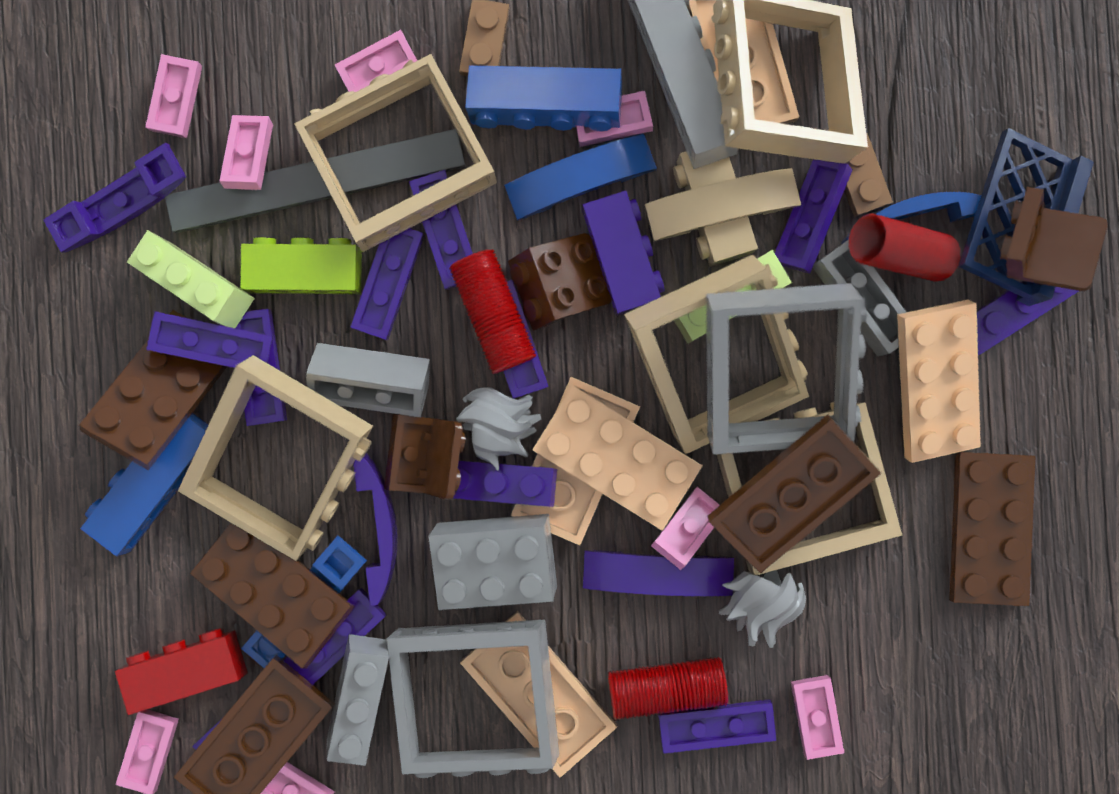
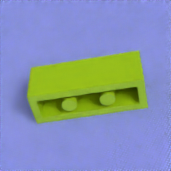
(301, 267)

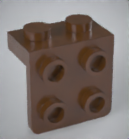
(1053, 244)
(559, 280)
(424, 456)

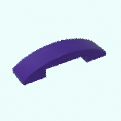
(118, 202)
(379, 574)
(656, 574)

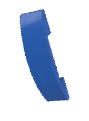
(579, 175)
(958, 204)
(336, 568)

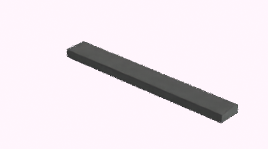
(305, 185)

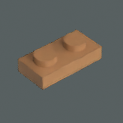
(484, 34)
(866, 186)

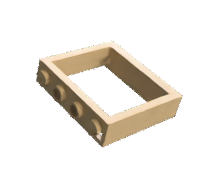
(840, 78)
(379, 94)
(744, 408)
(243, 511)
(841, 540)

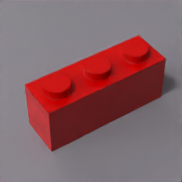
(180, 670)

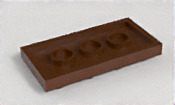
(149, 403)
(794, 494)
(992, 528)
(273, 593)
(256, 734)

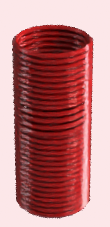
(903, 248)
(491, 303)
(655, 691)

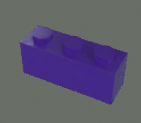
(622, 252)

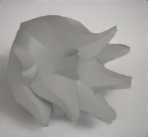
(497, 423)
(764, 604)

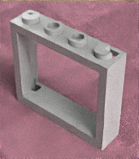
(782, 433)
(473, 636)

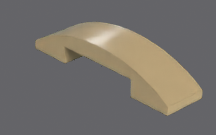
(722, 203)

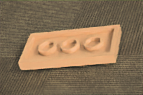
(769, 80)
(939, 380)
(617, 457)
(574, 499)
(507, 680)

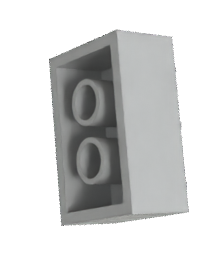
(493, 562)

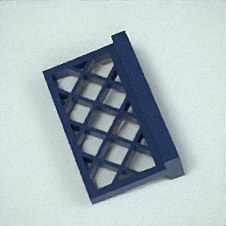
(1065, 195)

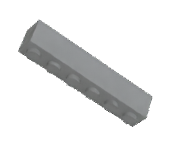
(685, 76)

